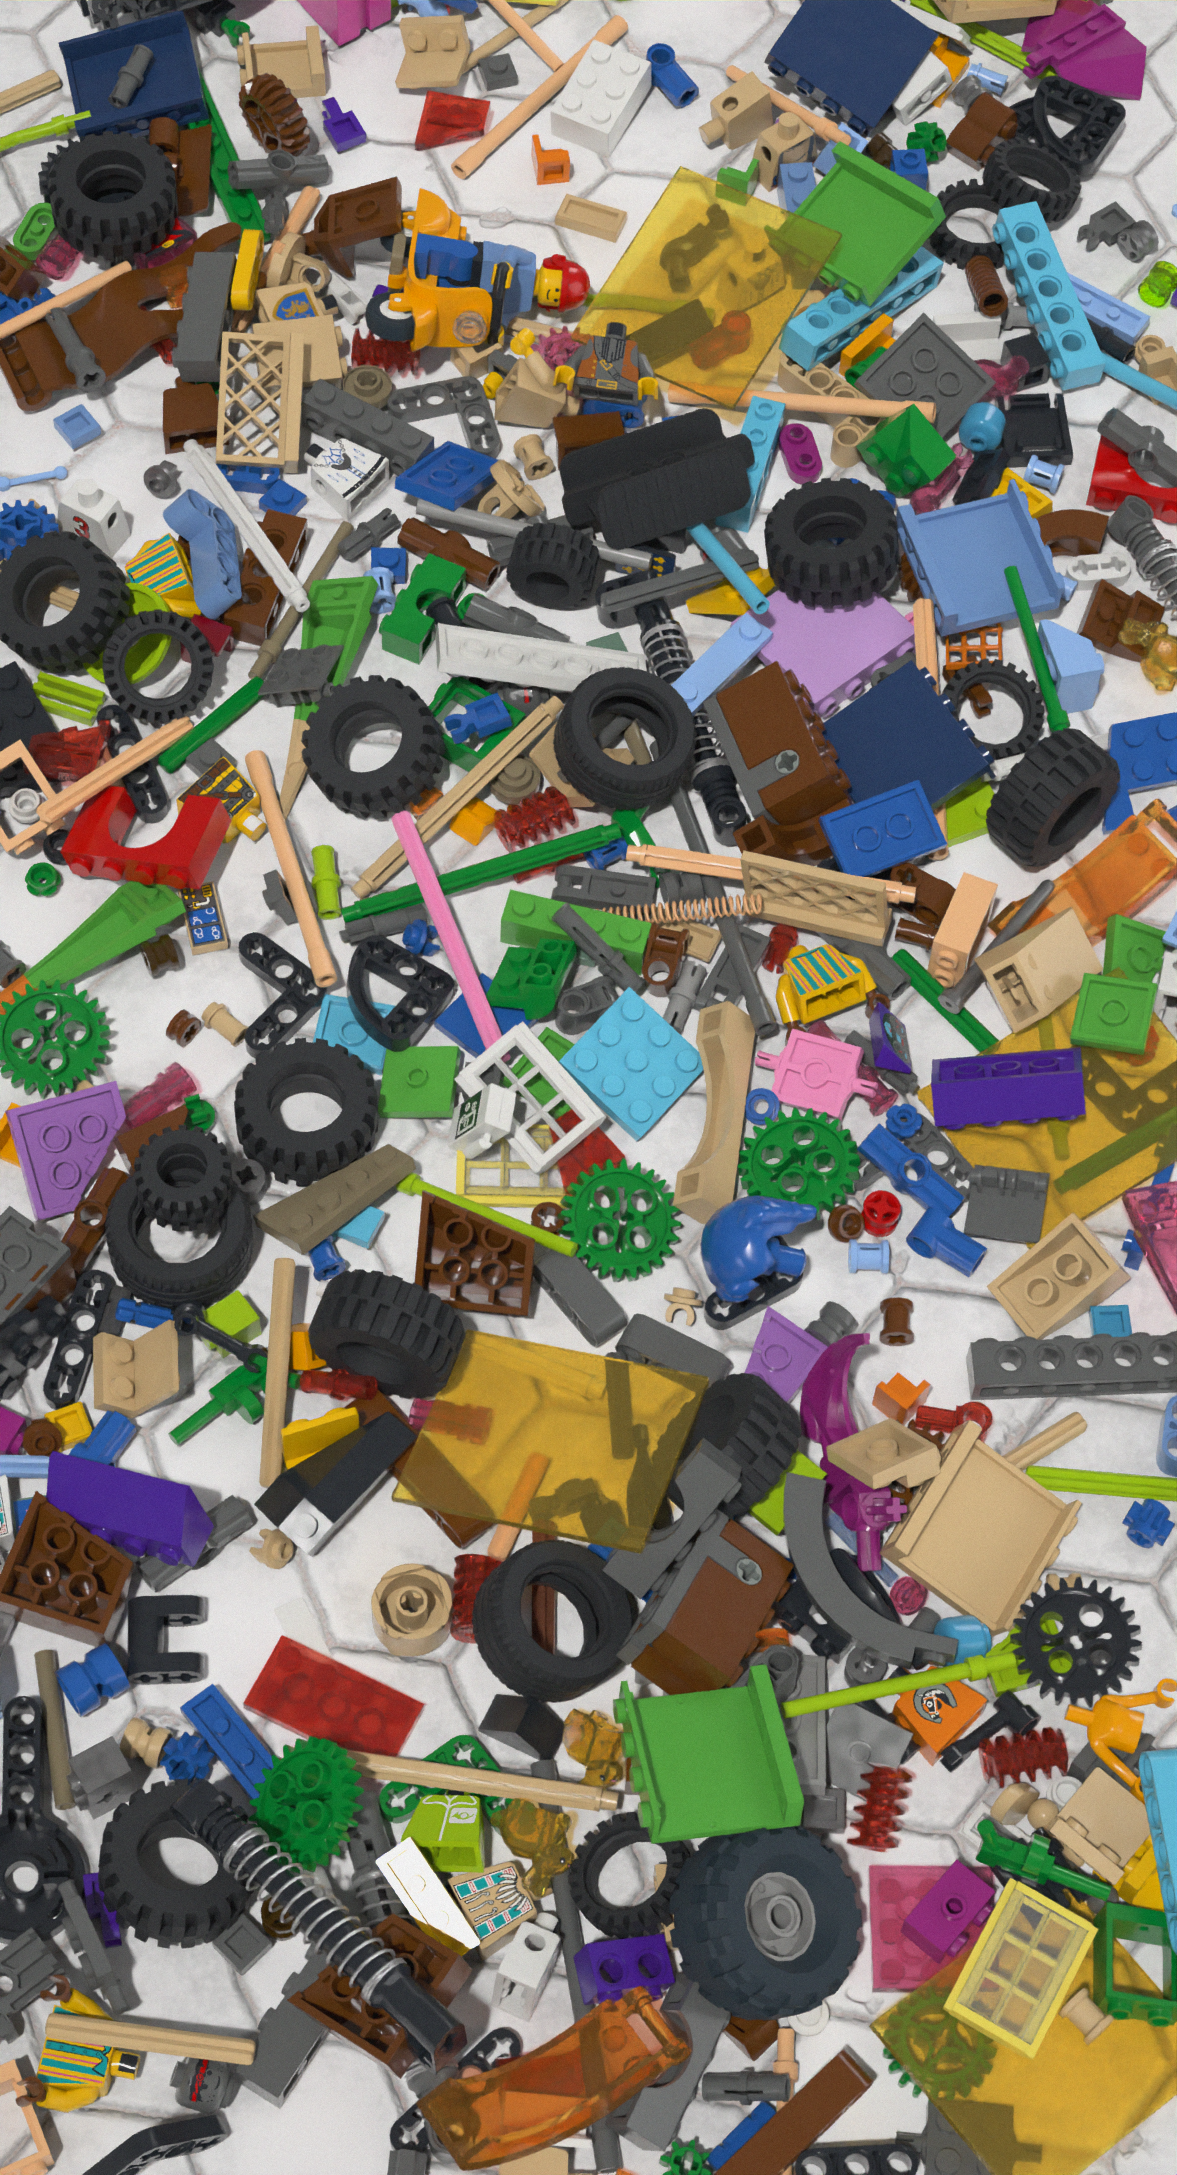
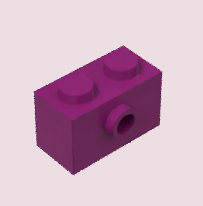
(949, 1912)

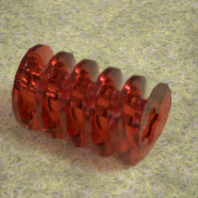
(384, 352)
(533, 816)
(469, 1576)
(1023, 1756)
(880, 1808)

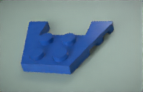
(1145, 760)

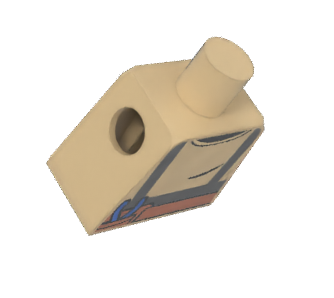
(782, 144)

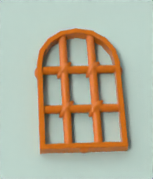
(983, 647)

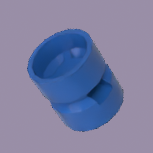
(93, 1679)

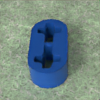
(248, 477)

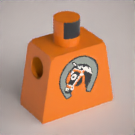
(937, 1714)

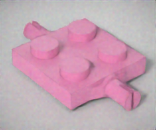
(817, 1073)

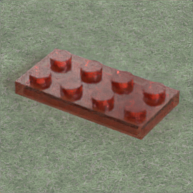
(331, 1702)

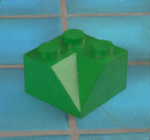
(906, 451)

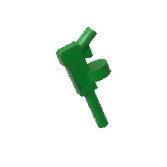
(231, 1394)
(1032, 1861)

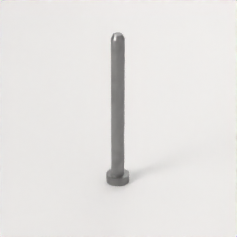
(953, 999)

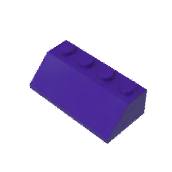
(1008, 1088)
(130, 1509)

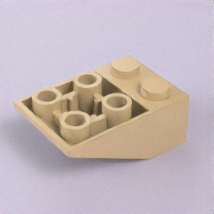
(1038, 969)

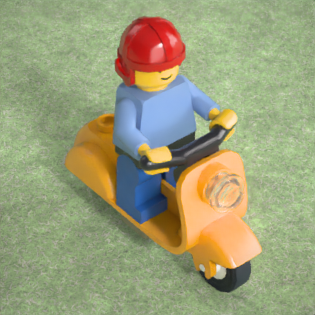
(462, 289)

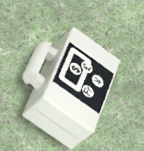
(481, 1120)

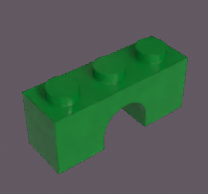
(407, 630)

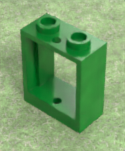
(464, 692)
(1139, 1926)

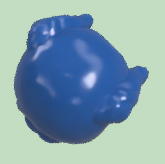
(741, 1245)

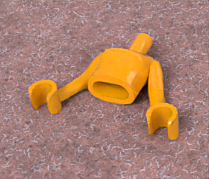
(1118, 1727)

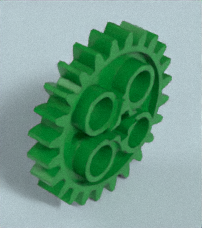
(77, 1056)
(800, 1162)
(586, 1215)
(308, 1802)

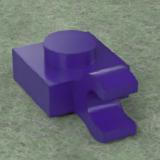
(341, 128)
(97, 1909)

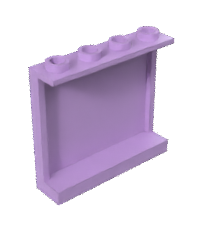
(833, 647)

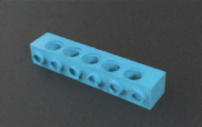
(1040, 272)
(838, 321)

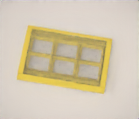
(504, 1179)
(1020, 1969)

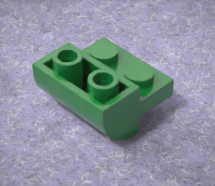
(532, 977)

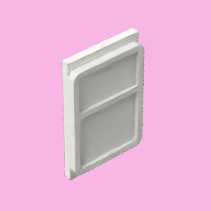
(956, 34)

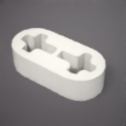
(1098, 567)

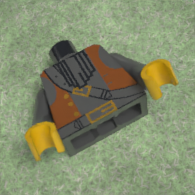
(609, 369)

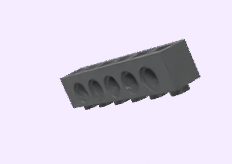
(1068, 1378)

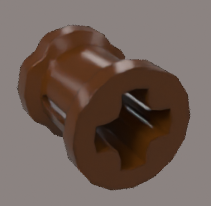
(896, 1321)

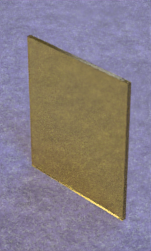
(710, 284)
(1098, 1155)
(552, 1441)
(1046, 2111)

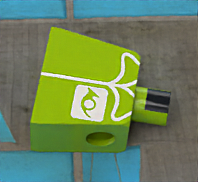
(449, 1832)

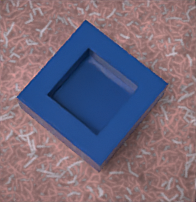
(283, 498)
(390, 558)

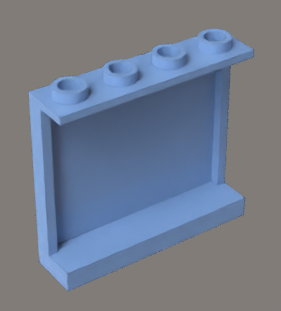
(963, 557)

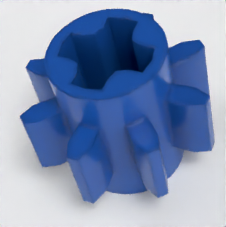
(1148, 1523)
(186, 1758)

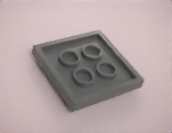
(927, 368)

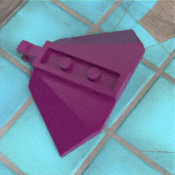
(1087, 48)

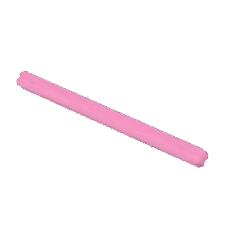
(447, 930)

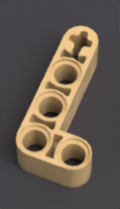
(822, 381)

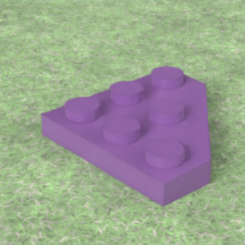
(64, 1144)

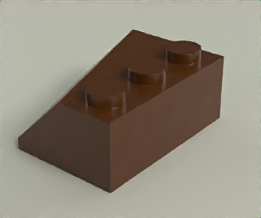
(473, 1259)
(64, 1577)
(373, 2030)

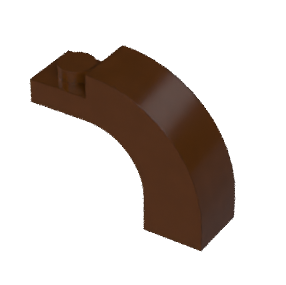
(1073, 532)
(796, 843)

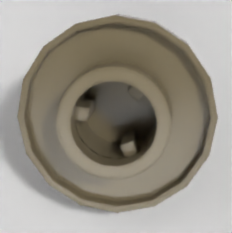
(369, 384)
(516, 781)

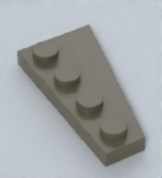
(329, 1203)

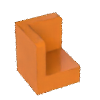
(549, 165)
(900, 1398)

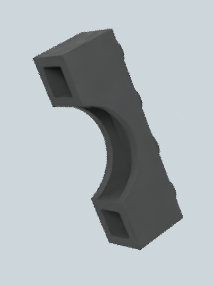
(704, 1482)
(653, 2113)

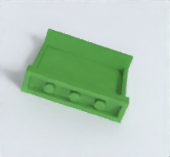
(879, 219)

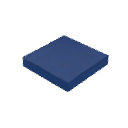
(460, 1027)

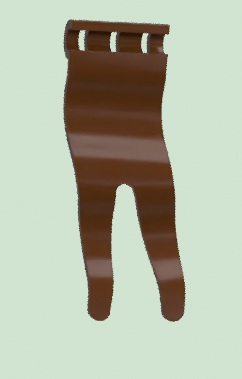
(107, 325)

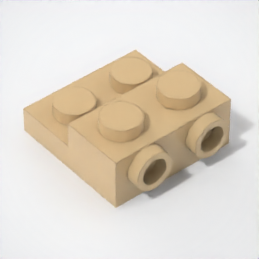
(886, 1454)

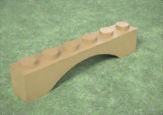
(725, 1049)

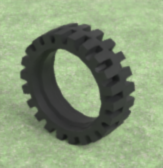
(1037, 164)
(952, 246)
(1014, 683)
(592, 1860)

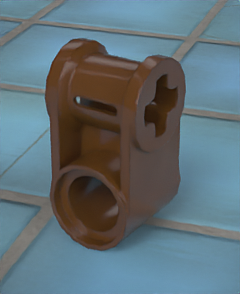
(931, 895)
(664, 953)

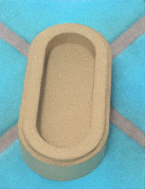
(1013, 1803)

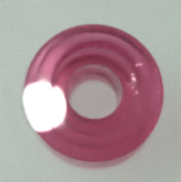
(908, 1595)

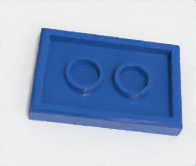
(448, 476)
(883, 831)

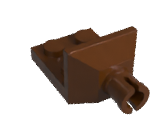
(352, 219)

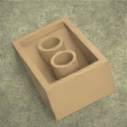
(1058, 1279)

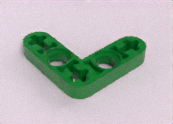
(445, 1755)

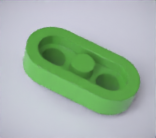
(31, 234)

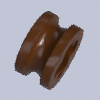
(183, 1028)
(544, 1209)

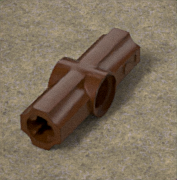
(449, 546)
(85, 1239)

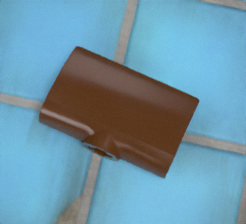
(190, 159)

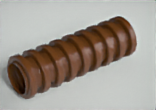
(986, 286)

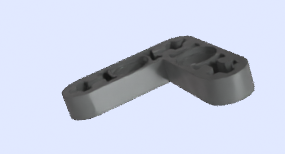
(462, 405)
(927, 1141)

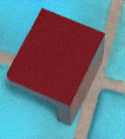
(218, 636)

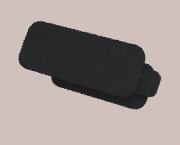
(657, 478)

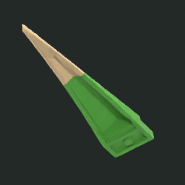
(335, 617)

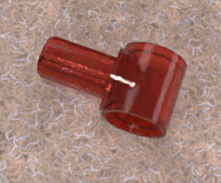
(947, 1420)

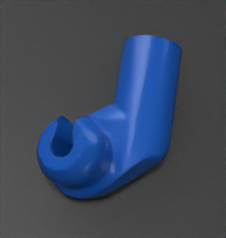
(27, 303)

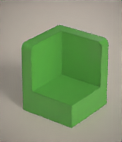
(740, 180)

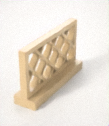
(289, 401)
(823, 911)

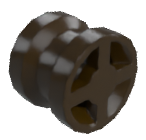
(159, 955)
(276, 1931)

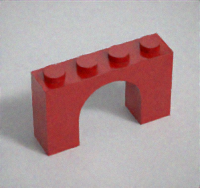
(1116, 479)
(175, 860)

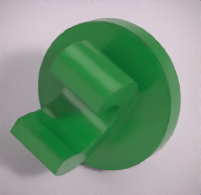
(199, 1113)

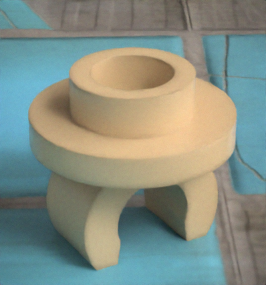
(682, 1299)
(276, 1549)

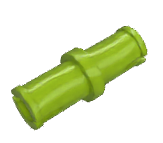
(326, 882)

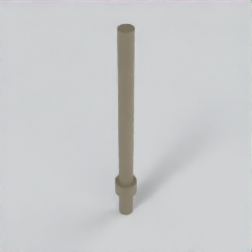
(271, 648)

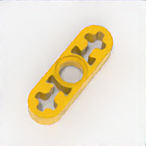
(247, 270)

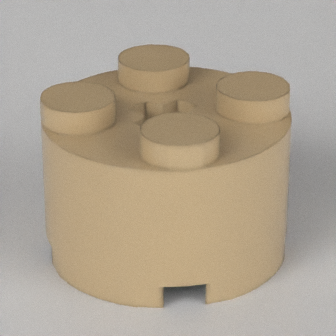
(417, 1631)

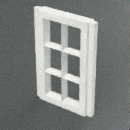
(557, 1077)

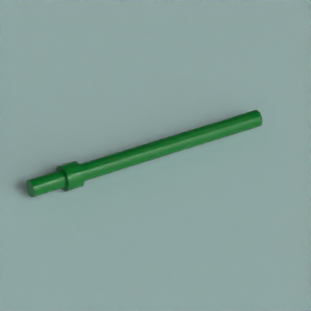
(1057, 717)

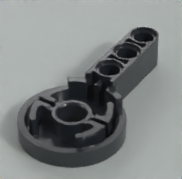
(29, 1835)

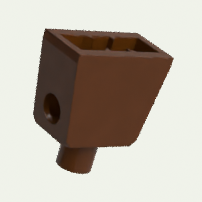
(189, 414)

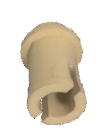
(224, 1023)

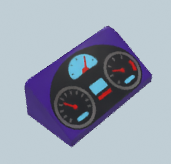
(889, 1040)

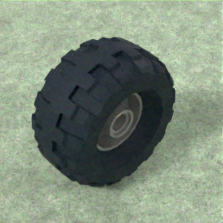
(765, 1922)

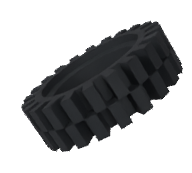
(157, 708)

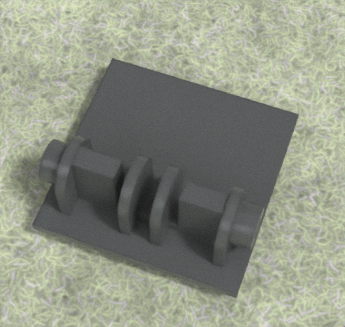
(301, 675)
(1006, 1203)

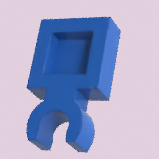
(481, 716)

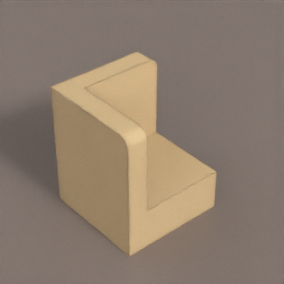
(473, 360)
(1160, 366)

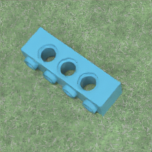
(763, 429)

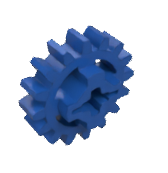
(22, 523)

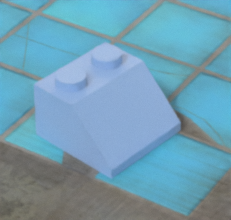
(1072, 665)

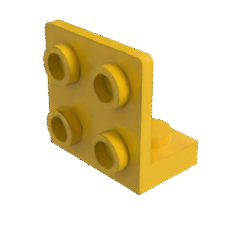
(306, 1437)

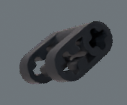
(145, 1640)

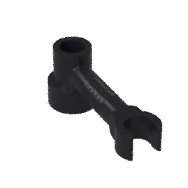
(196, 1312)
(1010, 1714)

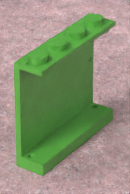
(710, 1761)

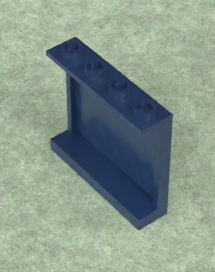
(851, 56)
(169, 85)
(905, 735)

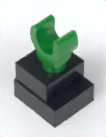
(220, 18)

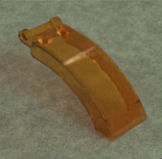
(1112, 879)
(554, 2087)

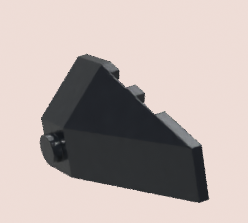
(328, 1486)

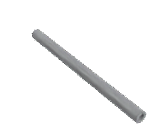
(511, 528)

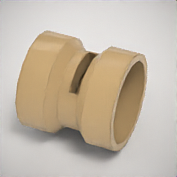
(144, 1742)

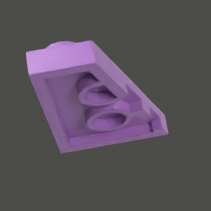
(783, 1355)

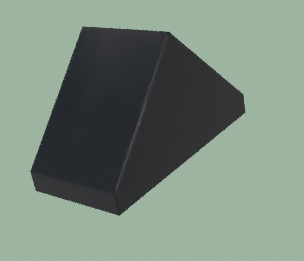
(523, 1726)

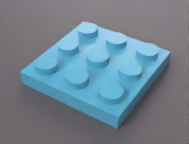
(632, 1064)

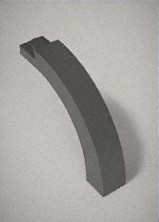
(833, 1597)

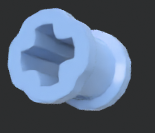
(1044, 474)
(383, 591)
(868, 1256)

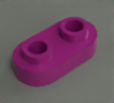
(800, 450)

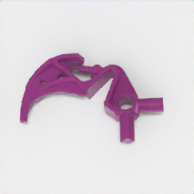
(828, 1419)

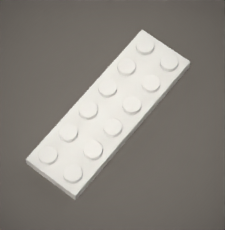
(524, 659)

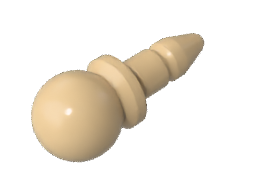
(1040, 1815)

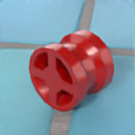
(883, 1204)

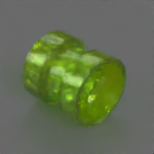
(1159, 284)

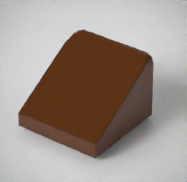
(752, 2036)

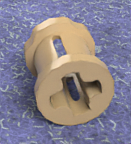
(533, 457)
(1086, 2016)

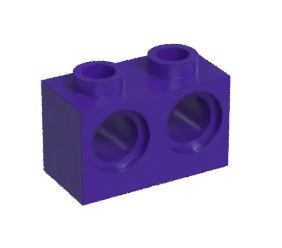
(621, 1962)

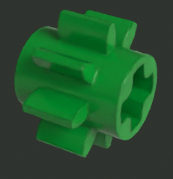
(927, 137)
(685, 2153)

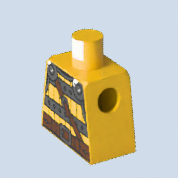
(237, 796)

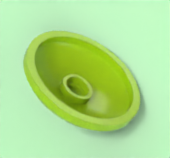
(150, 649)

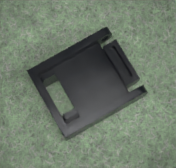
(1035, 427)

